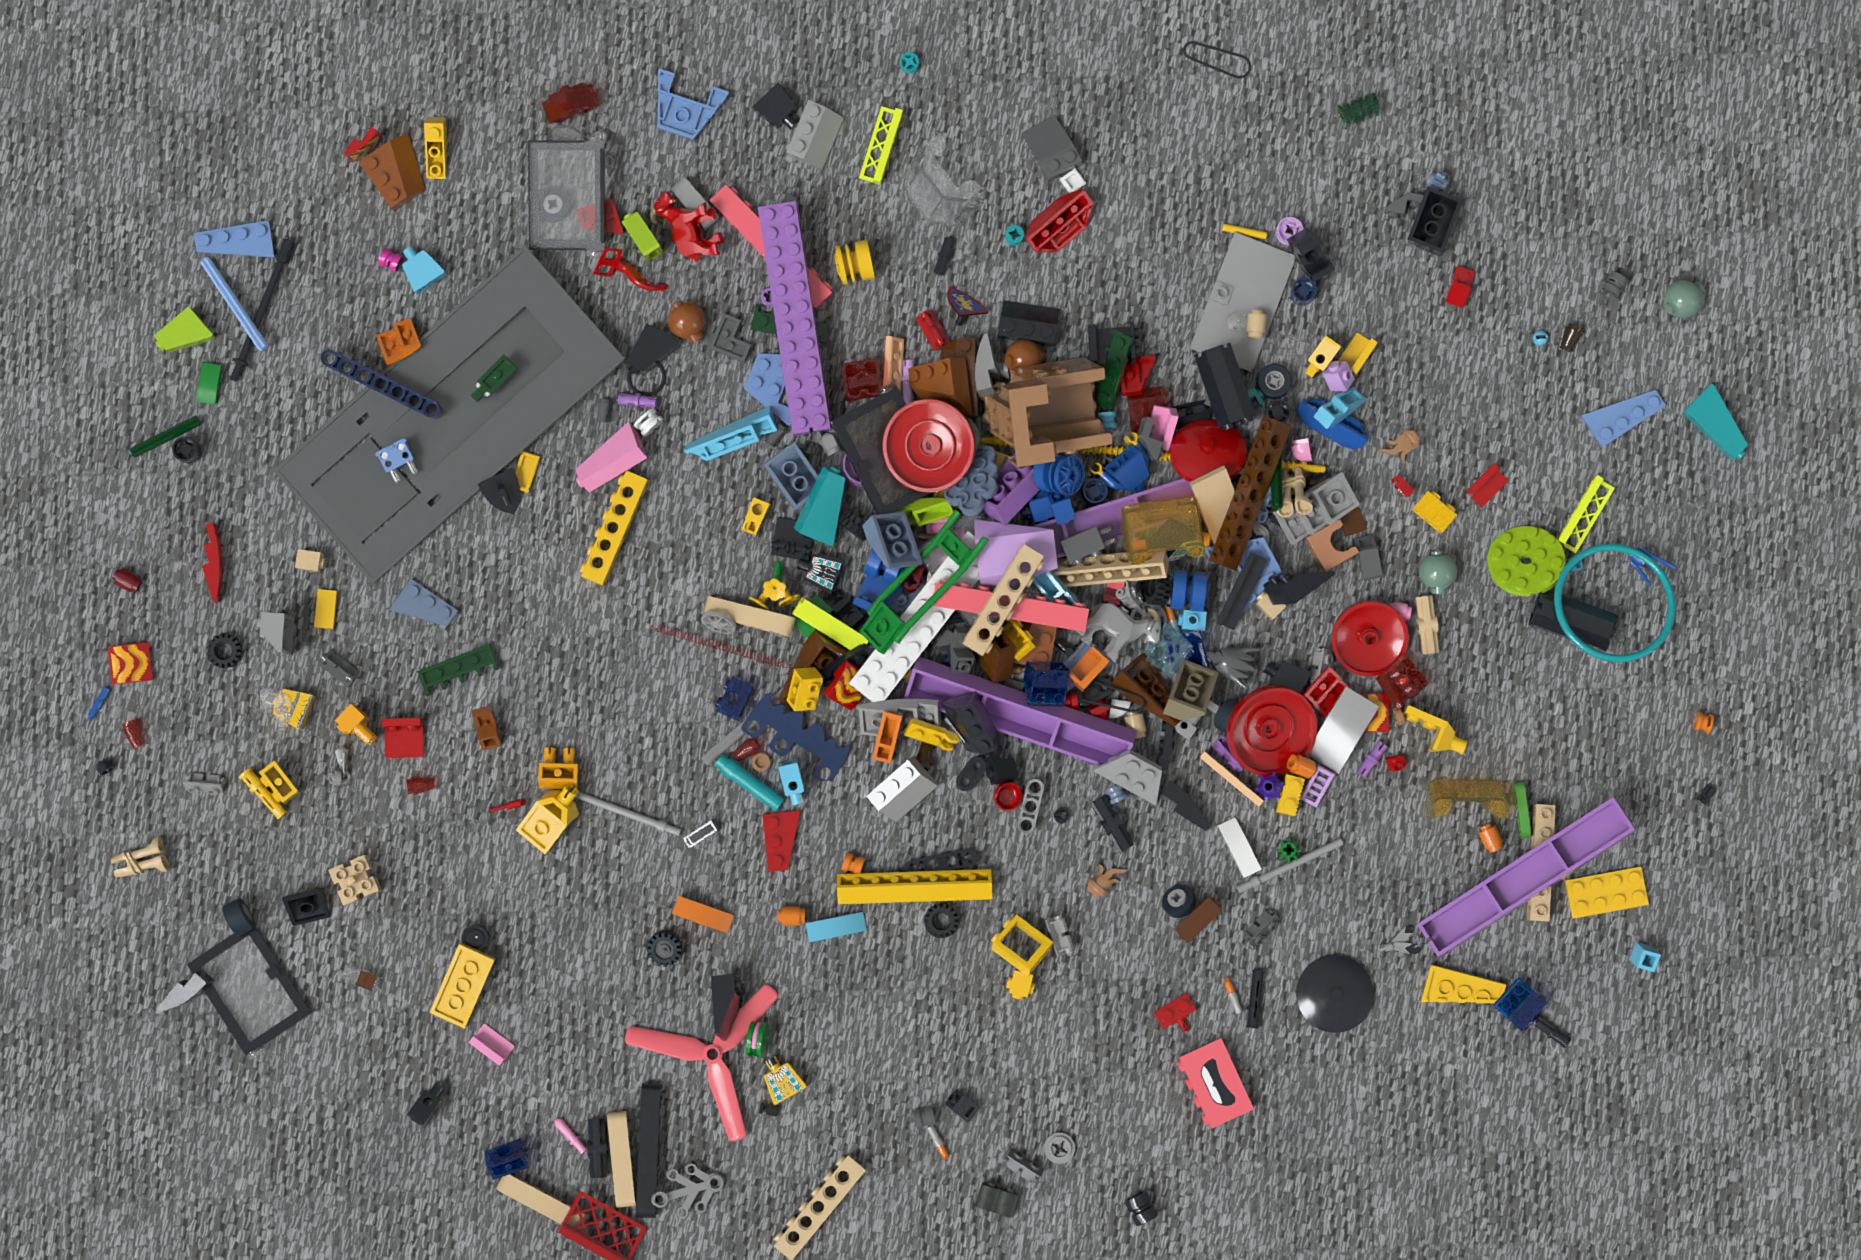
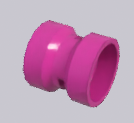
(390, 259)

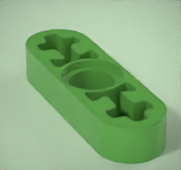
(1523, 815)

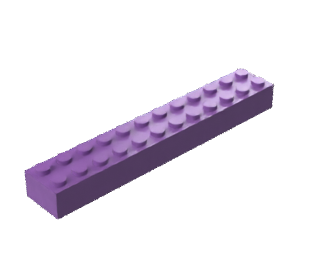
(795, 318)
(1110, 512)
(1047, 726)
(1527, 877)

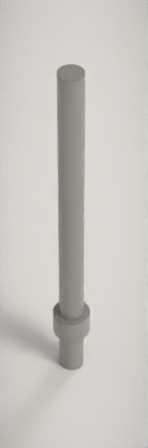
(660, 825)
(1256, 881)

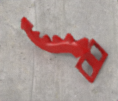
(628, 269)

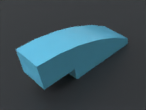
(1339, 407)
(1054, 588)
(836, 927)

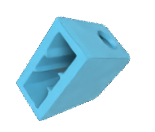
(421, 269)
(790, 772)

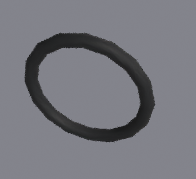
(650, 393)

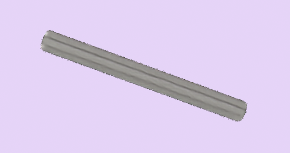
(733, 736)

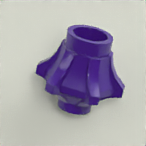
(1276, 786)

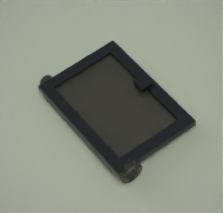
(862, 438)

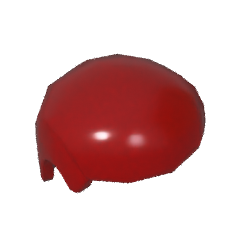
(1001, 796)

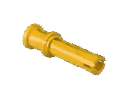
(262, 792)

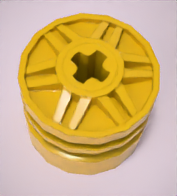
(854, 262)

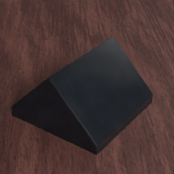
(306, 906)

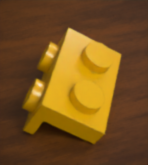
(1021, 639)

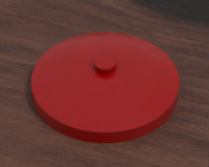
(1204, 448)
(1369, 637)

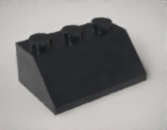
(1434, 221)
(1028, 322)
(972, 723)

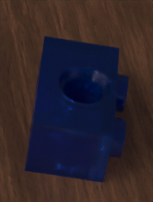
(734, 710)
(506, 1159)

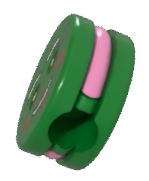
(757, 1039)

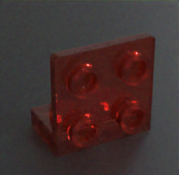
(1142, 405)

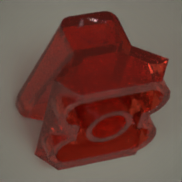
(861, 379)
(1401, 681)

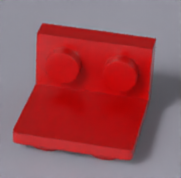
(403, 737)

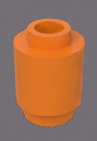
(1302, 766)
(1490, 837)
(791, 915)

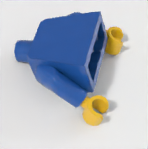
(1127, 469)

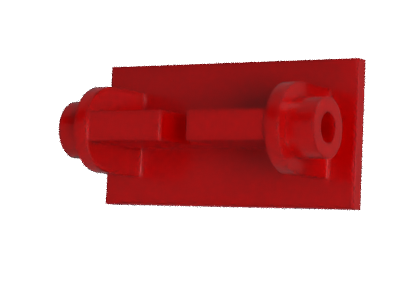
(932, 329)

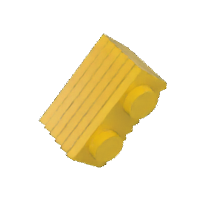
(1434, 511)
(1290, 795)

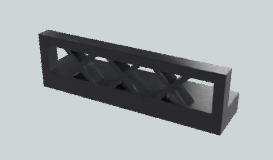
(1241, 591)

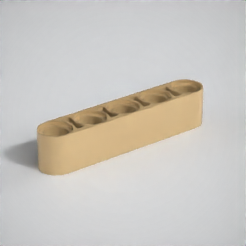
(752, 616)
(620, 1158)
(538, 1200)

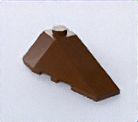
(967, 349)
(817, 653)
(1143, 680)

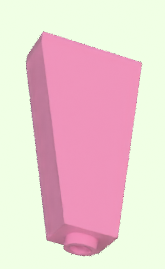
(611, 459)

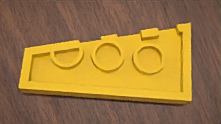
(1456, 986)

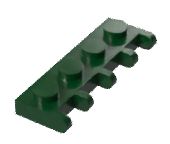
(766, 323)
(1114, 369)
(457, 667)

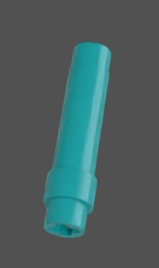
(733, 770)

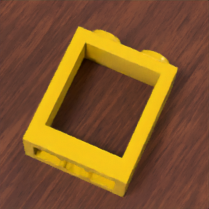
(1023, 966)

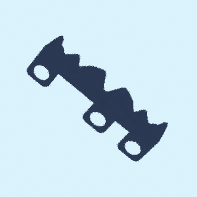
(790, 729)

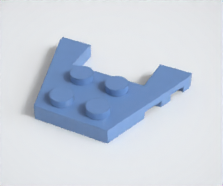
(681, 114)
(767, 384)
(1260, 548)

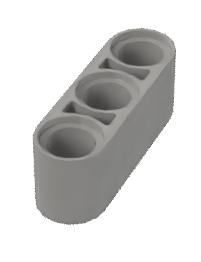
(690, 198)
(1034, 797)

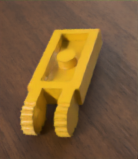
(931, 734)

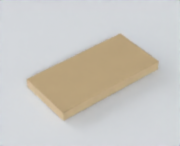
(1213, 496)

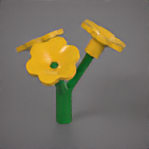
(775, 589)

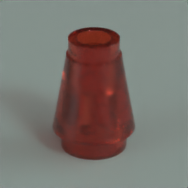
(133, 732)
(747, 749)
(419, 785)

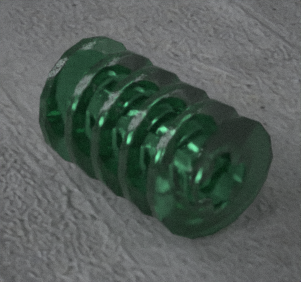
(1359, 109)

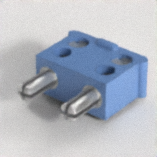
(395, 454)

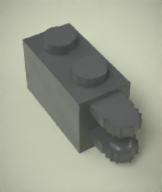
(1085, 543)

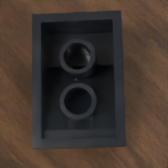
(1293, 587)
(727, 999)

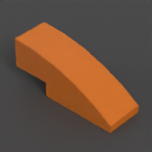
(887, 737)
(702, 914)

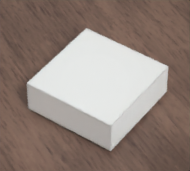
(1072, 181)

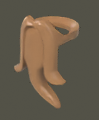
(1405, 443)
(1100, 882)

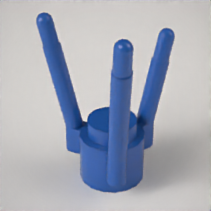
(1636, 562)

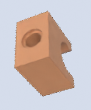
(1324, 552)

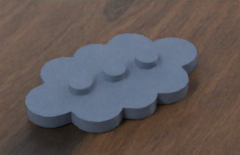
(977, 484)

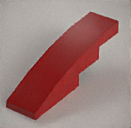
(214, 569)

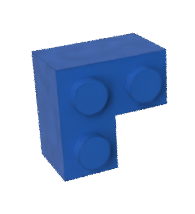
(1047, 505)

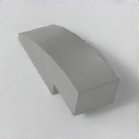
(985, 367)

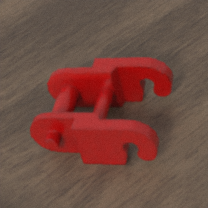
(1402, 486)

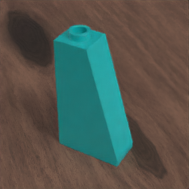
(1716, 423)
(822, 507)

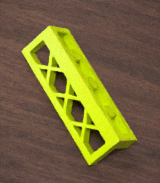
(887, 148)
(1580, 509)
(828, 624)

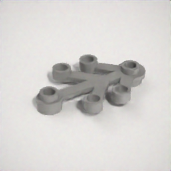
(691, 1189)

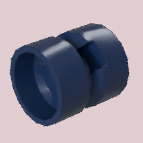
(1303, 291)
(1094, 491)

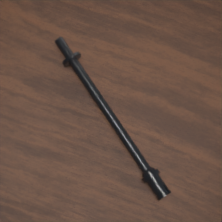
(282, 258)

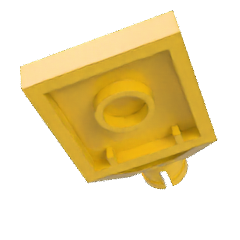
(1444, 736)
(549, 818)

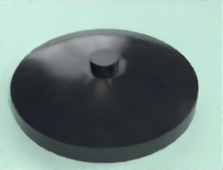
(1334, 993)

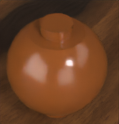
(686, 320)
(1024, 353)

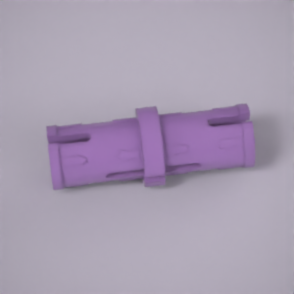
(637, 400)
(1372, 759)

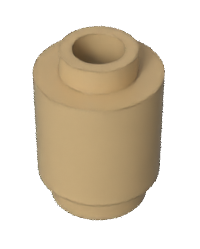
(1256, 324)
(1136, 722)

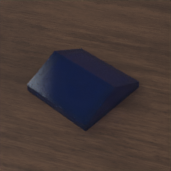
(1197, 653)

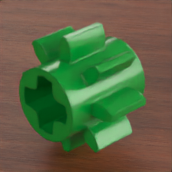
(1293, 848)

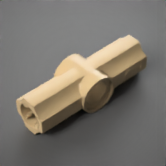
(1427, 625)

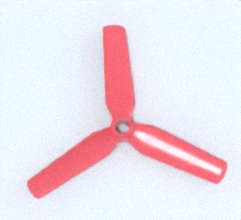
(692, 1049)

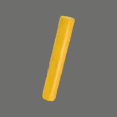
(1244, 231)

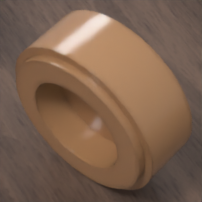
(1399, 716)
(761, 762)

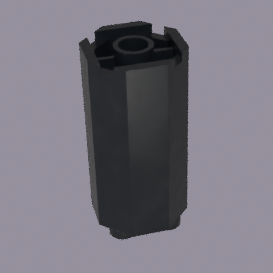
(1225, 386)
(1588, 622)

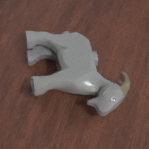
(1120, 627)

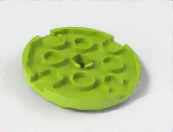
(1519, 543)

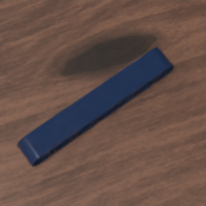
(375, 377)

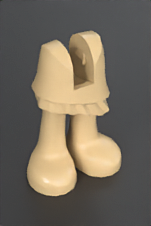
(1295, 486)
(135, 867)

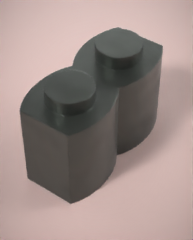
(996, 1199)

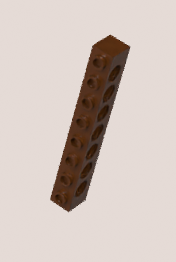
(1250, 493)

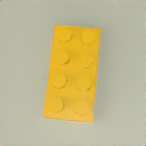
(1606, 892)
(462, 985)

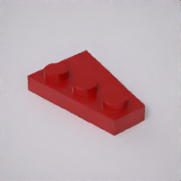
(779, 838)

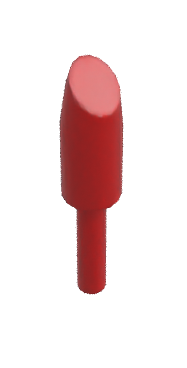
(510, 805)

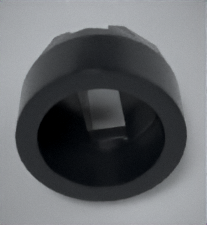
(103, 765)
(1058, 812)

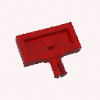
(1176, 1012)

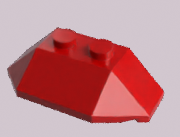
(1060, 222)

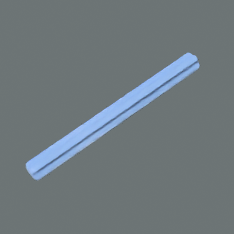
(234, 303)

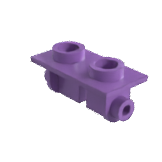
(1223, 750)

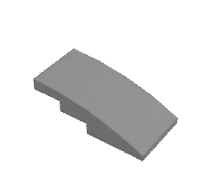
(1330, 502)
(921, 709)
(1342, 730)

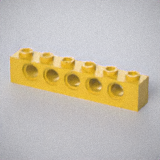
(600, 575)

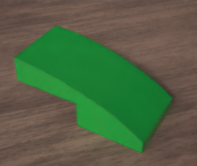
(209, 382)

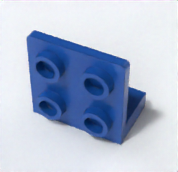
(871, 589)

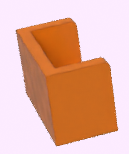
(1087, 668)

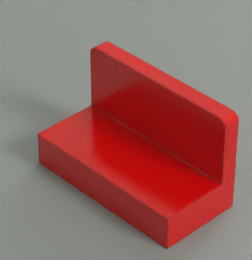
(1487, 485)

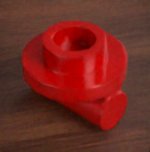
(1396, 762)

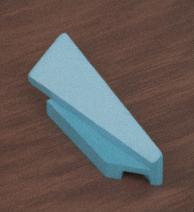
(734, 435)

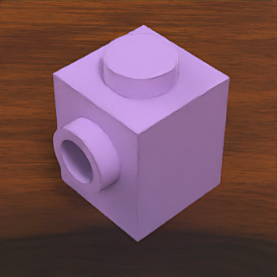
(1338, 376)

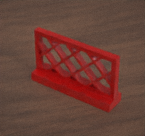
(588, 1241)

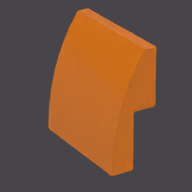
(399, 342)

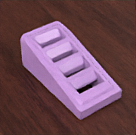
(1325, 770)

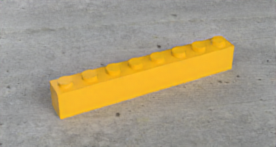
(914, 886)

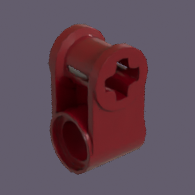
(916, 575)

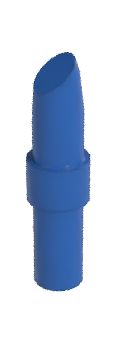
(98, 703)

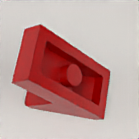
(1460, 287)

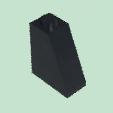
(651, 350)

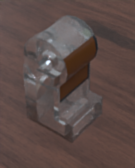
(361, 978)

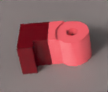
(1110, 593)

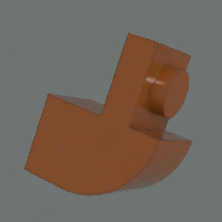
(486, 727)

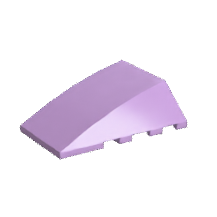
(1003, 546)

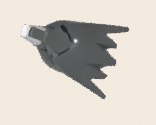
(1233, 663)

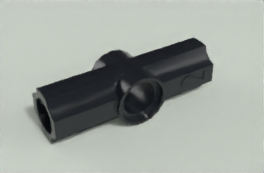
(1112, 823)
(597, 1148)

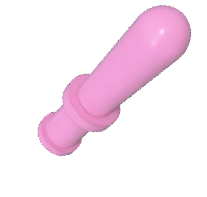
(563, 1127)

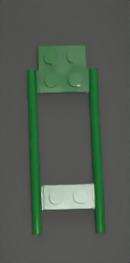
(884, 623)

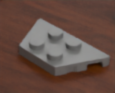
(1133, 773)

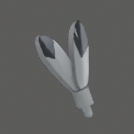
(1399, 944)

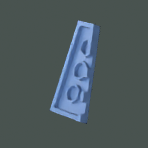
(244, 240)
(1614, 420)

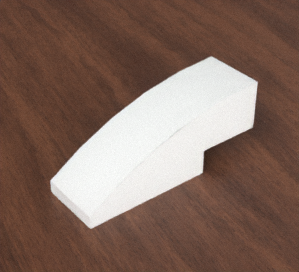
(1239, 847)

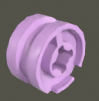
(1285, 223)

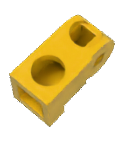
(755, 516)

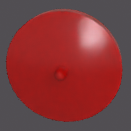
(929, 445)
(1270, 728)

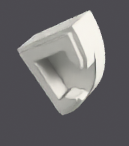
(1115, 713)

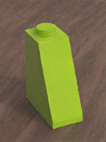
(642, 236)
(183, 332)

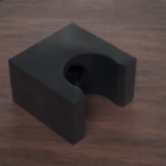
(1315, 263)

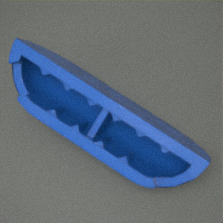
(1346, 432)

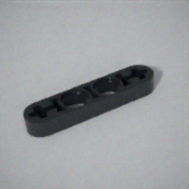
(940, 859)

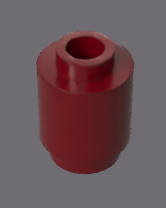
(127, 580)

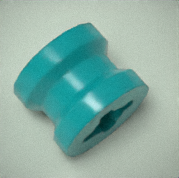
(911, 59)
(1015, 238)

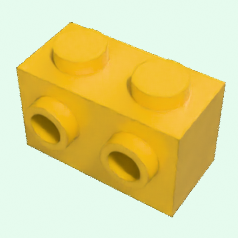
(804, 689)
(279, 782)

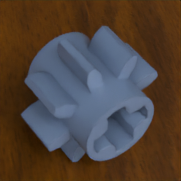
(1437, 180)

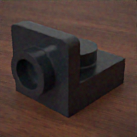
(962, 1105)

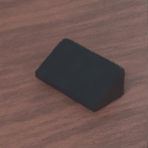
(1191, 413)

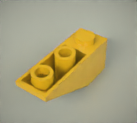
(435, 147)

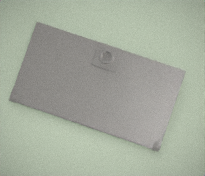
(1248, 280)

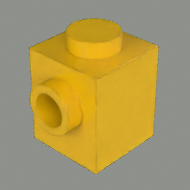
(1020, 985)

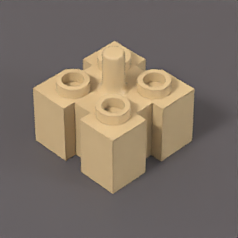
(355, 880)

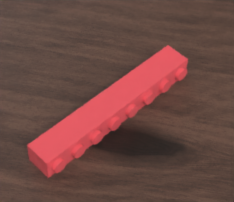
(742, 218)
(1028, 610)

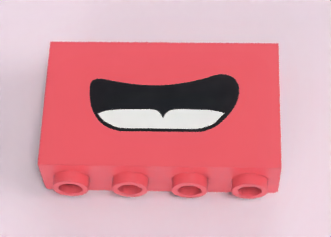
(1215, 1083)

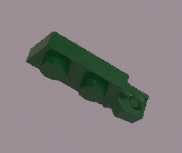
(494, 378)

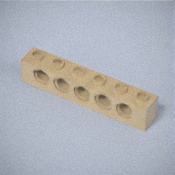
(1111, 569)
(972, 638)
(1542, 829)
(791, 1248)

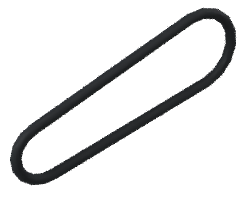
(1215, 68)
(1111, 706)

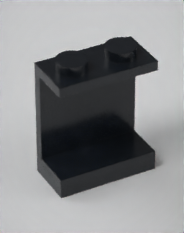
(1100, 337)

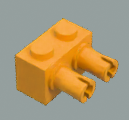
(354, 722)
(557, 775)

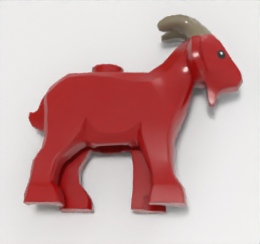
(686, 227)

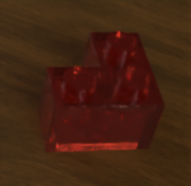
(569, 102)

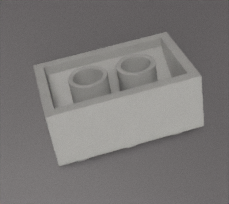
(814, 135)
(278, 630)
(902, 790)

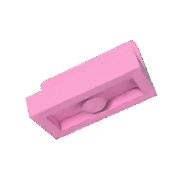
(1165, 423)
(492, 1044)

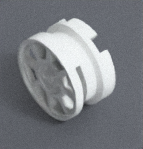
(652, 422)

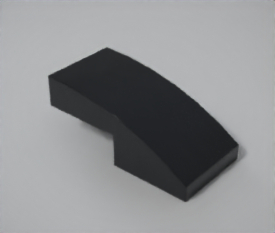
(845, 609)

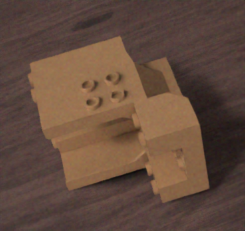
(1048, 410)

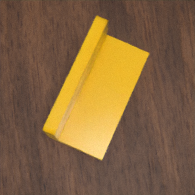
(1357, 352)

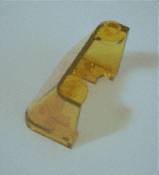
(1161, 527)
(1443, 791)

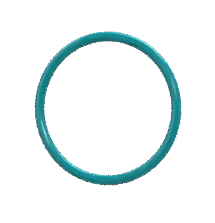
(1652, 564)

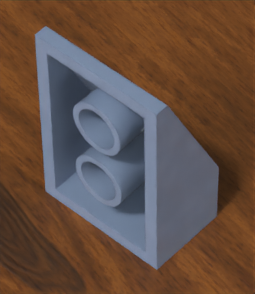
(792, 474)
(892, 540)

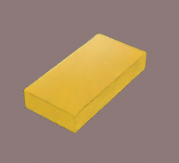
(526, 470)
(325, 609)

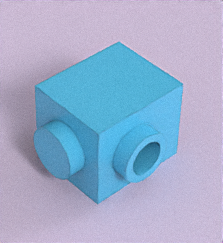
(1192, 620)
(1645, 957)

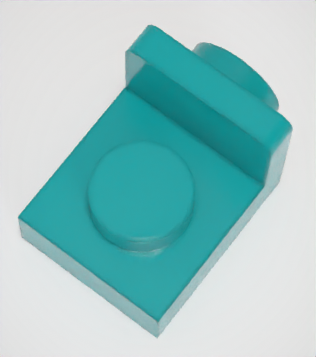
(1257, 394)

